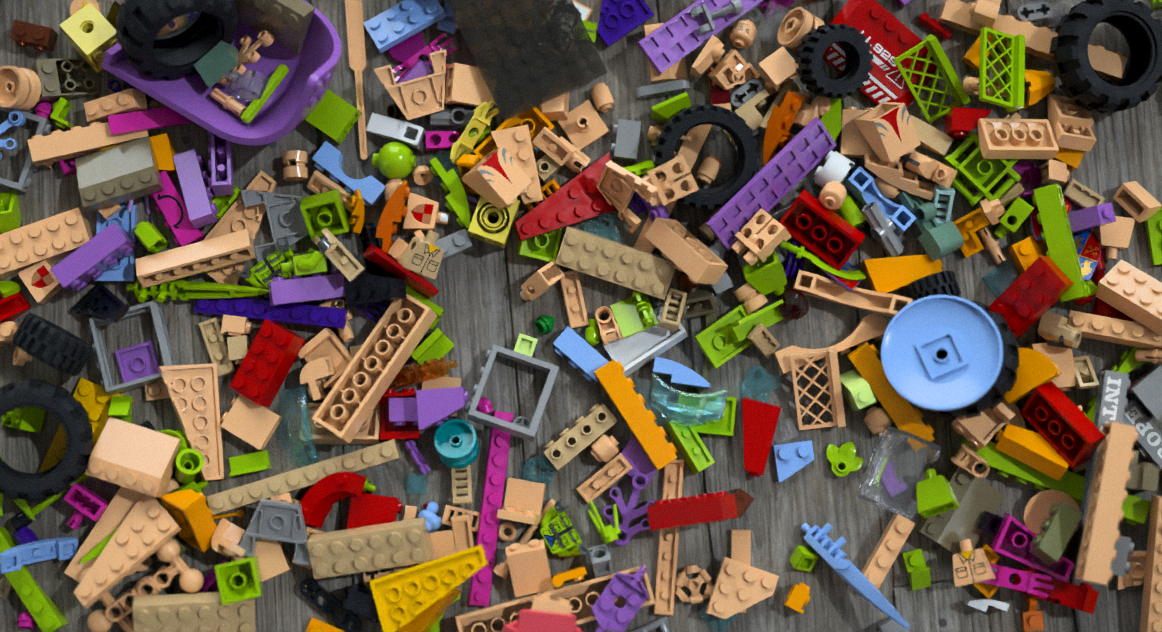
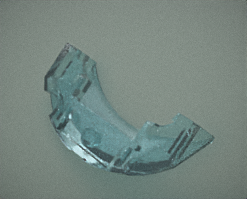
(686, 407)
(300, 425)

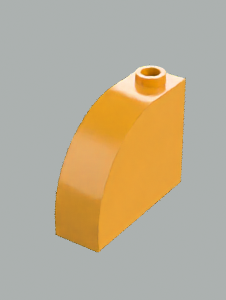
(1032, 372)

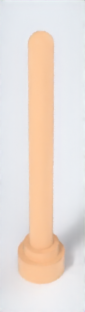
(503, 568)

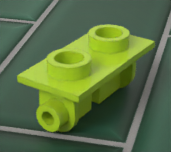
(224, 202)

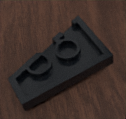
(101, 304)

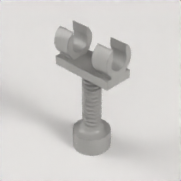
(735, 7)

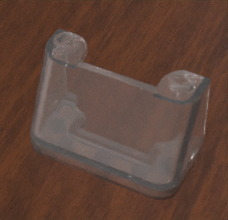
(896, 471)

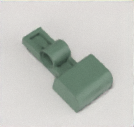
(936, 239)

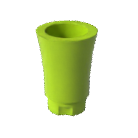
(851, 213)
(188, 464)

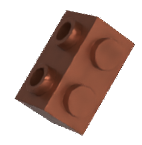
(33, 35)

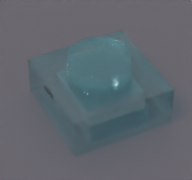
(417, 483)

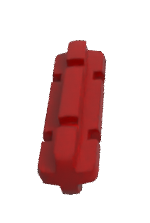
(935, 26)

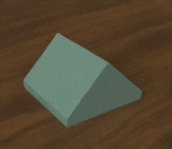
(217, 63)

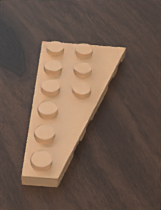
(237, 219)
(196, 403)

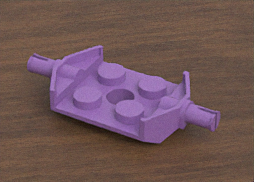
(623, 585)

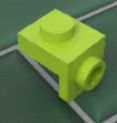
(60, 111)

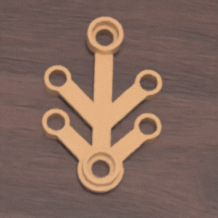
(249, 55)

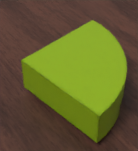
(9, 288)

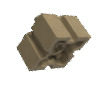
(1143, 476)

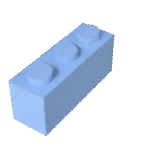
(579, 353)

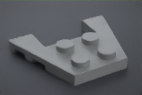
(284, 219)
(278, 522)

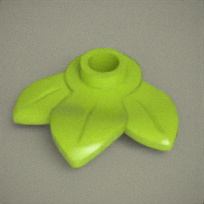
(845, 456)

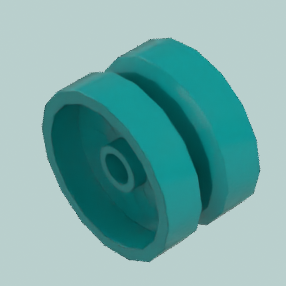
(456, 443)

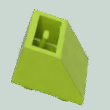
(25, 418)

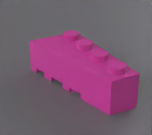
(1015, 542)

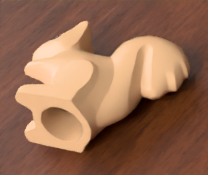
(808, 112)

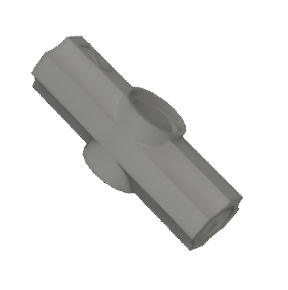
(446, 117)
(882, 229)

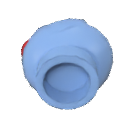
(432, 519)

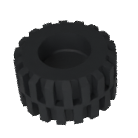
(935, 284)

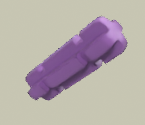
(417, 456)

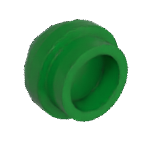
(544, 324)

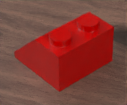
(961, 121)

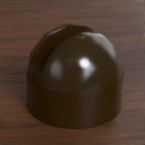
(390, 111)

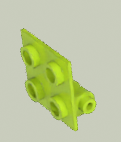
(634, 314)

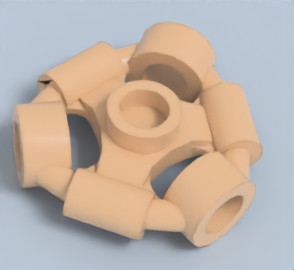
(693, 585)

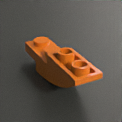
(778, 126)
(393, 212)

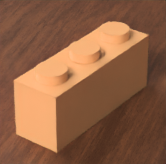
(117, 103)

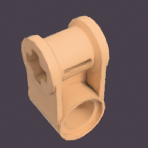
(609, 328)
(968, 458)

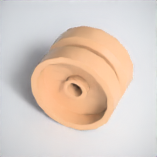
(797, 26)
(19, 88)

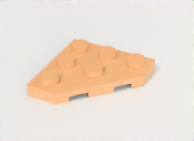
(739, 588)

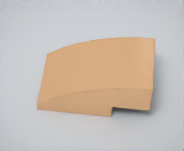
(1070, 123)

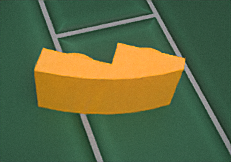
(358, 212)

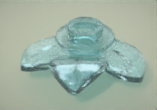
(596, 227)
(759, 387)

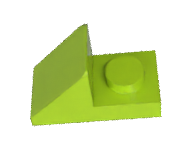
(121, 408)
(916, 569)

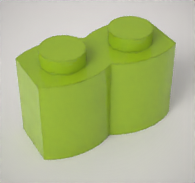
(150, 237)

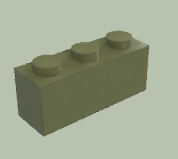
(1055, 532)

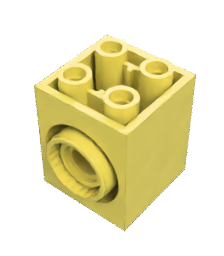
(90, 35)
(496, 233)

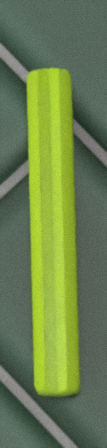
(255, 106)

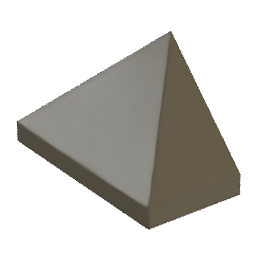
(699, 304)

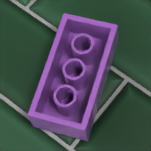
(94, 258)

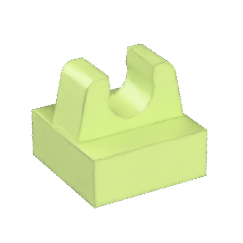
(525, 345)

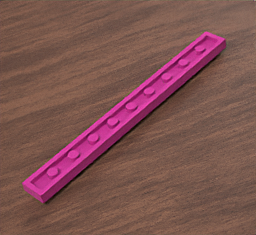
(490, 504)

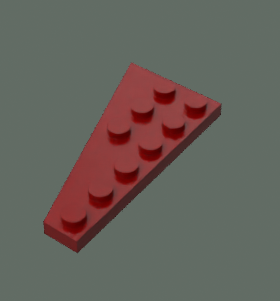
(568, 205)

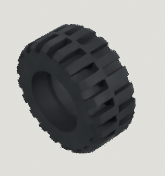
(856, 67)
(52, 344)

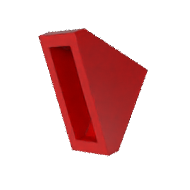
(12, 307)

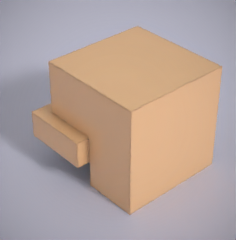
(777, 69)

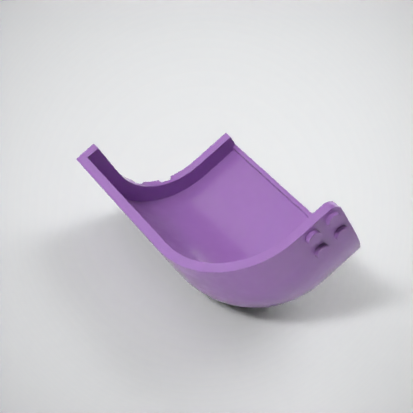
(283, 111)

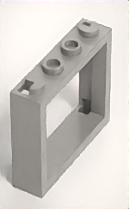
(29, 168)
(100, 349)
(501, 425)

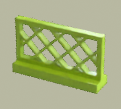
(1013, 70)
(947, 74)

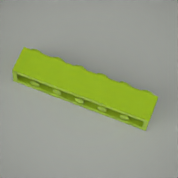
(1059, 238)

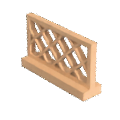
(835, 390)

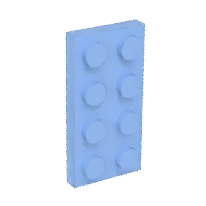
(403, 22)
(125, 269)

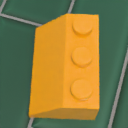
(1026, 252)
(192, 516)

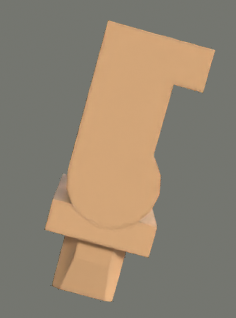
(671, 180)
(760, 237)

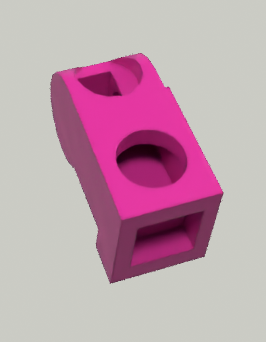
(440, 140)

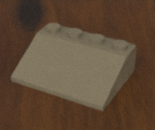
(283, 18)
(118, 174)
(962, 523)

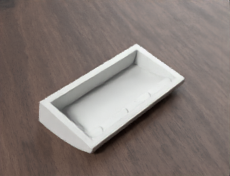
(644, 346)

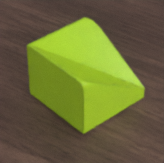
(803, 558)

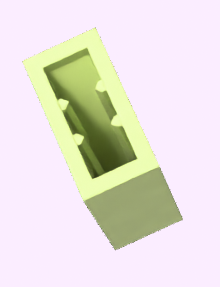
(856, 390)

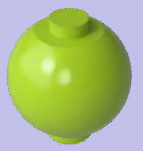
(394, 160)

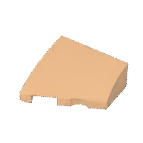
(732, 71)

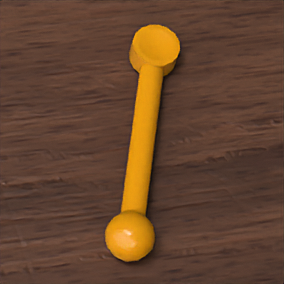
(240, 513)

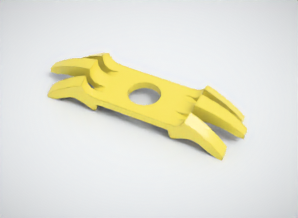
(480, 121)

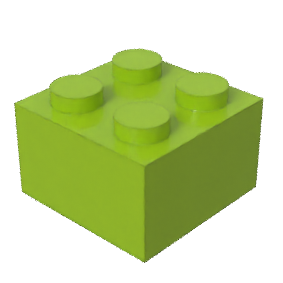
(323, 212)

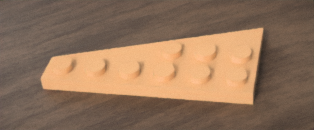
(136, 539)

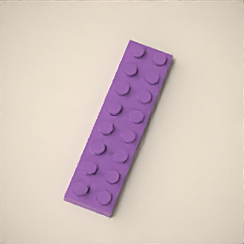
(680, 34)
(772, 181)

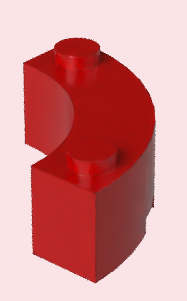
(326, 492)
(1074, 596)

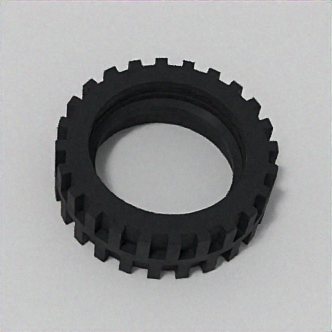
(735, 127)

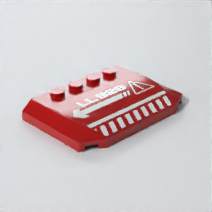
(887, 40)

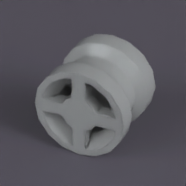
(522, 421)

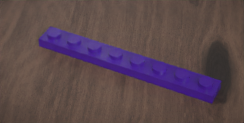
(280, 313)

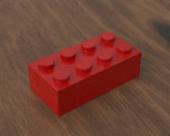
(821, 230)
(1031, 294)
(267, 363)
(1062, 424)
(692, 510)

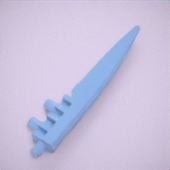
(834, 557)

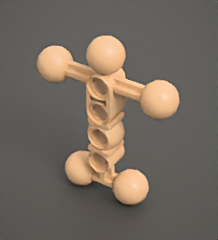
(190, 581)

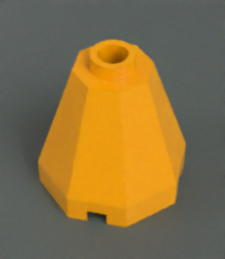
(1037, 86)

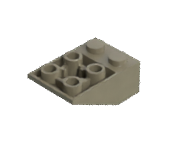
(65, 79)

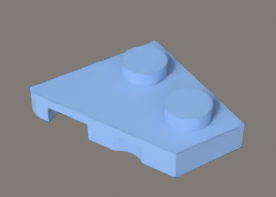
(792, 457)

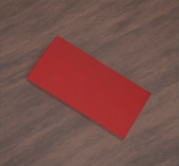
(391, 266)

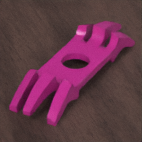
(425, 51)
(1027, 580)

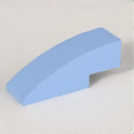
(680, 374)

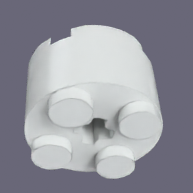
(835, 169)

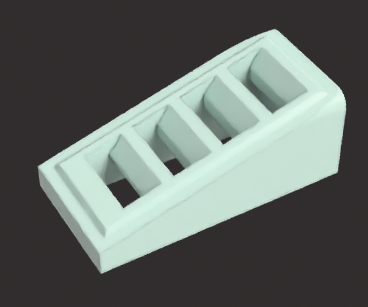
(948, 196)

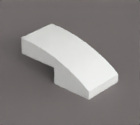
(982, 604)

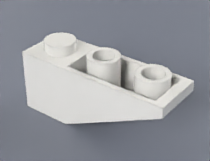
(396, 130)

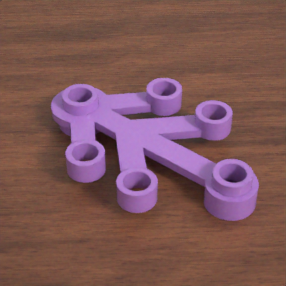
(628, 512)

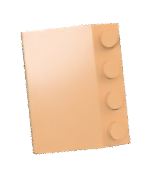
(134, 457)

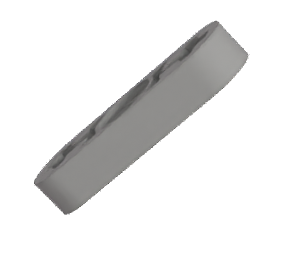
(662, 89)

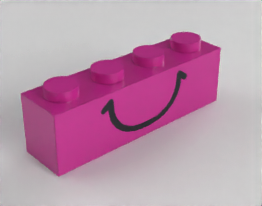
(174, 209)

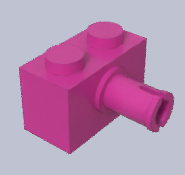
(86, 504)

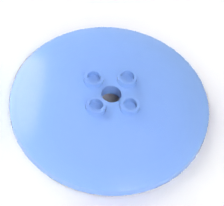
(945, 325)

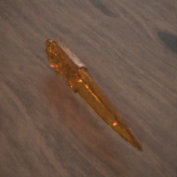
(421, 373)

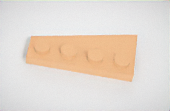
(519, 146)

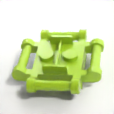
(981, 172)

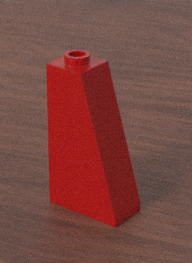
(758, 433)

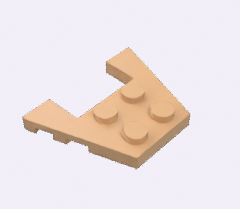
(419, 95)
(618, 187)

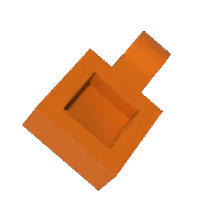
(1032, 618)

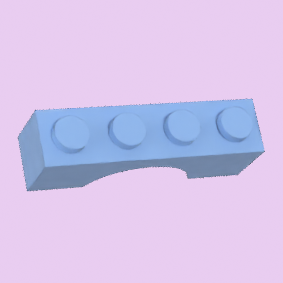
(330, 160)
(863, 188)

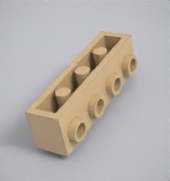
(580, 436)

